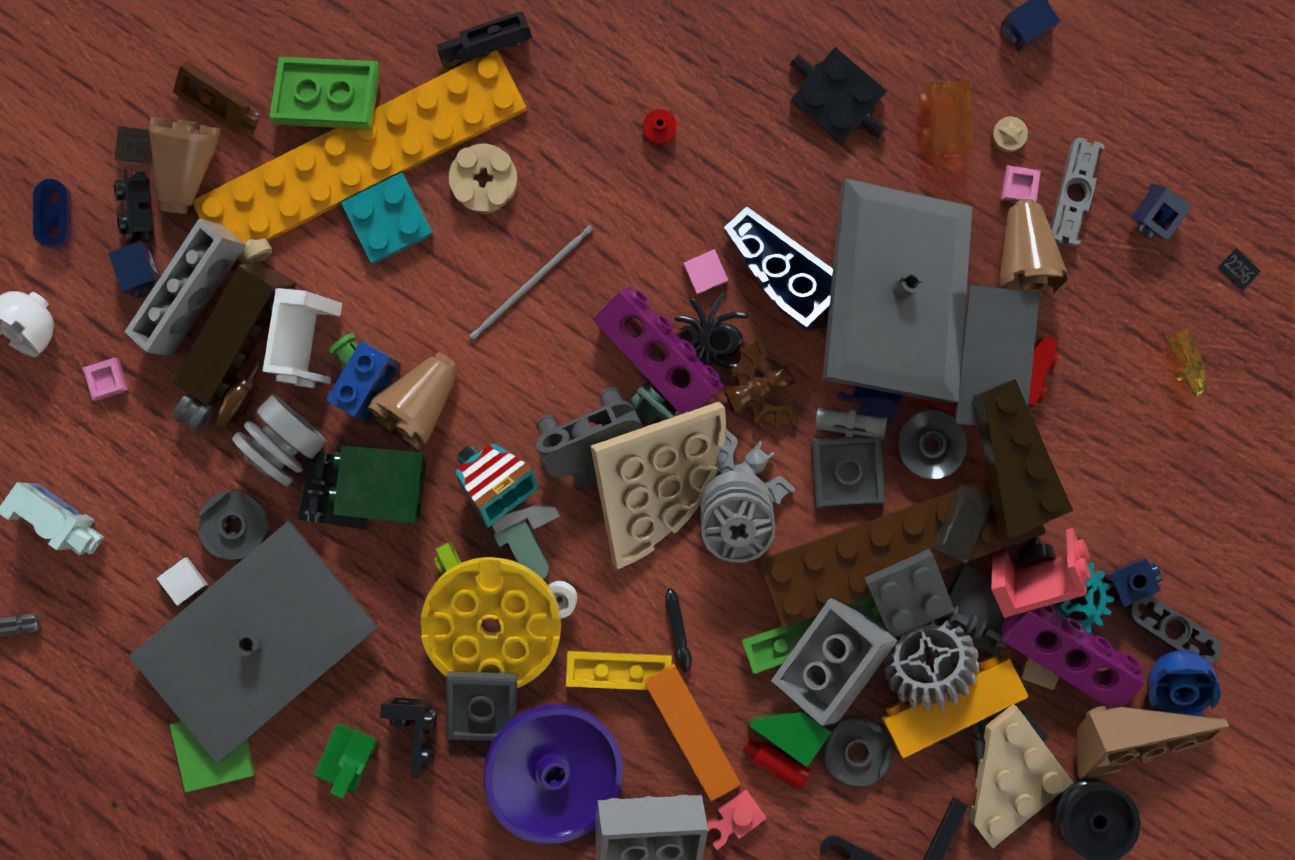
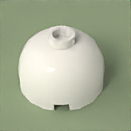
(26, 322)

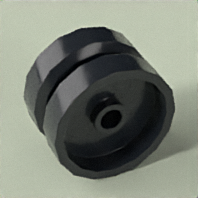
(1111, 834)

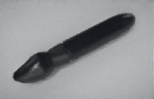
(682, 653)

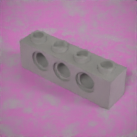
(185, 288)

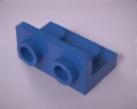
(361, 380)

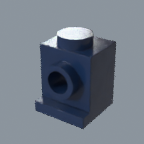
(1169, 212)
(1122, 581)

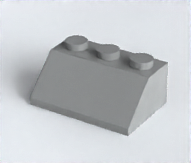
(833, 661)
(651, 828)

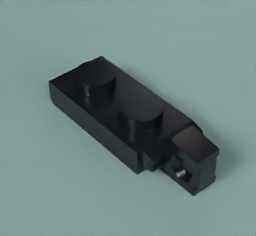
(485, 38)

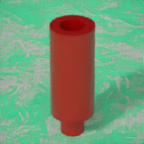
(777, 763)

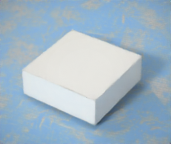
(182, 581)

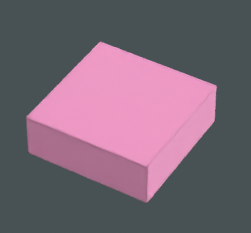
(1019, 184)
(705, 272)
(105, 379)

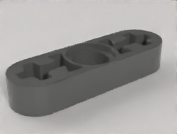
(1157, 607)

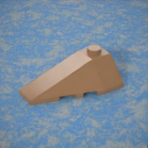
(1123, 734)

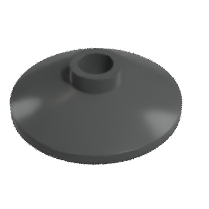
(950, 442)

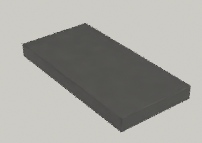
(996, 344)

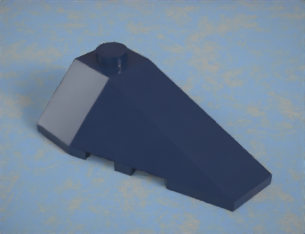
(786, 270)

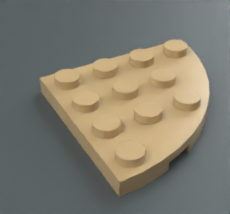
(655, 478)

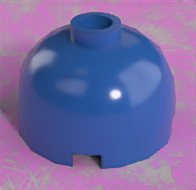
(1183, 683)

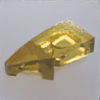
(1189, 355)

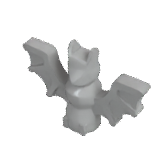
(753, 463)

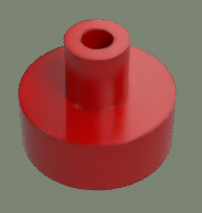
(659, 134)

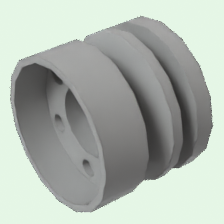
(279, 440)
(728, 503)

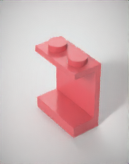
(1041, 582)

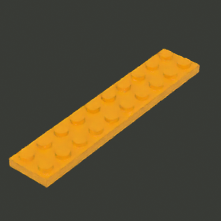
(353, 160)

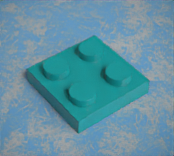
(387, 218)

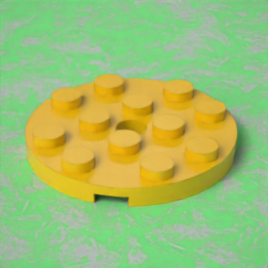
(496, 591)

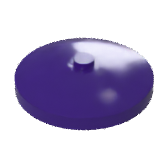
(551, 772)

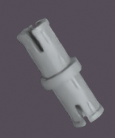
(851, 423)

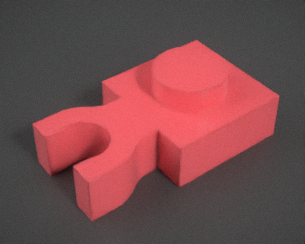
(738, 816)

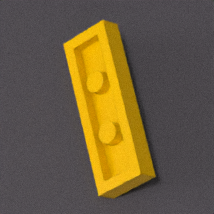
(613, 669)

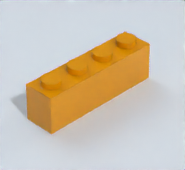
(916, 728)

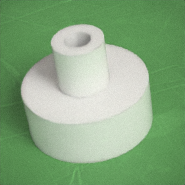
(565, 596)

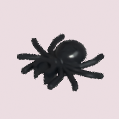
(713, 337)

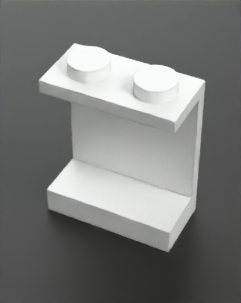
(292, 335)

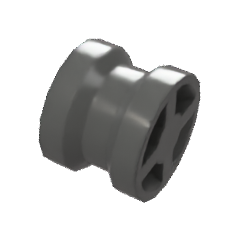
(193, 413)

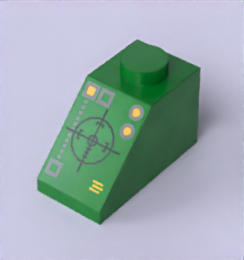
(792, 732)

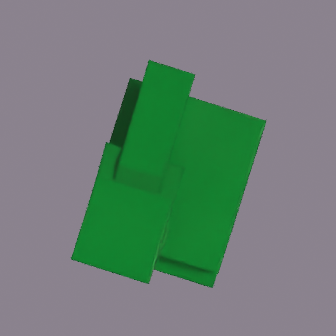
(346, 759)

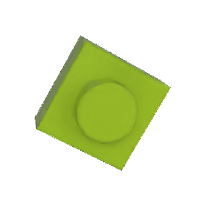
(447, 557)

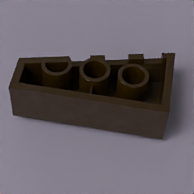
(231, 332)
(1017, 463)

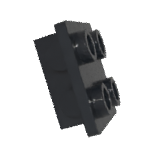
(406, 710)

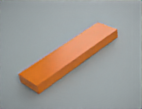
(692, 732)

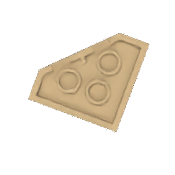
(1013, 777)

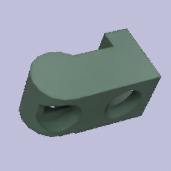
(524, 547)

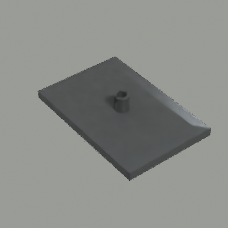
(898, 292)
(253, 642)

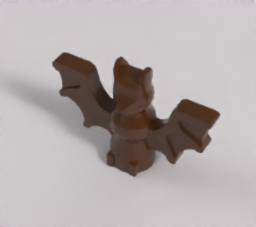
(753, 390)

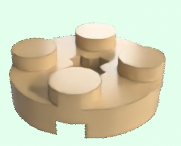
(495, 193)

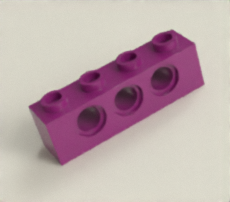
(616, 323)
(1110, 687)

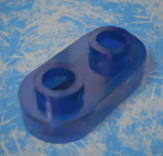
(51, 215)

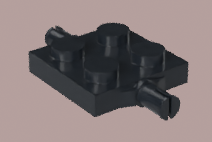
(838, 95)

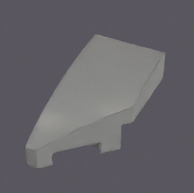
(536, 513)

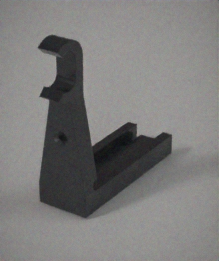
(936, 849)

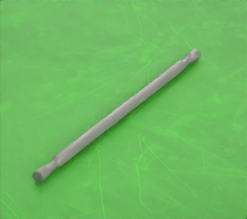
(531, 282)

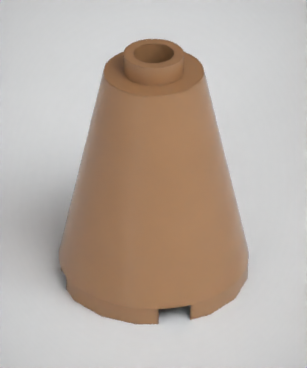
(1030, 252)

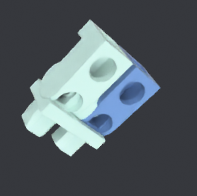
(51, 518)

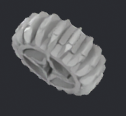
(903, 666)

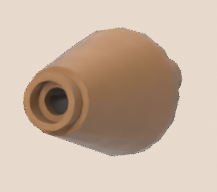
(180, 160)
(416, 400)

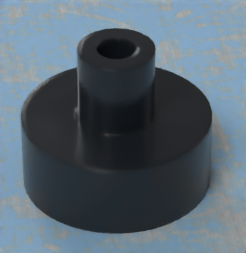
(1036, 552)

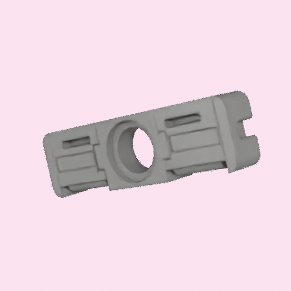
(1078, 170)

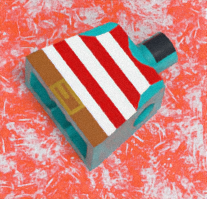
(494, 481)

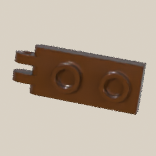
(215, 99)

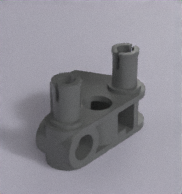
(568, 446)

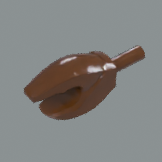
(238, 397)

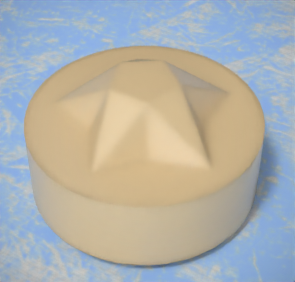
(1009, 134)
(255, 251)

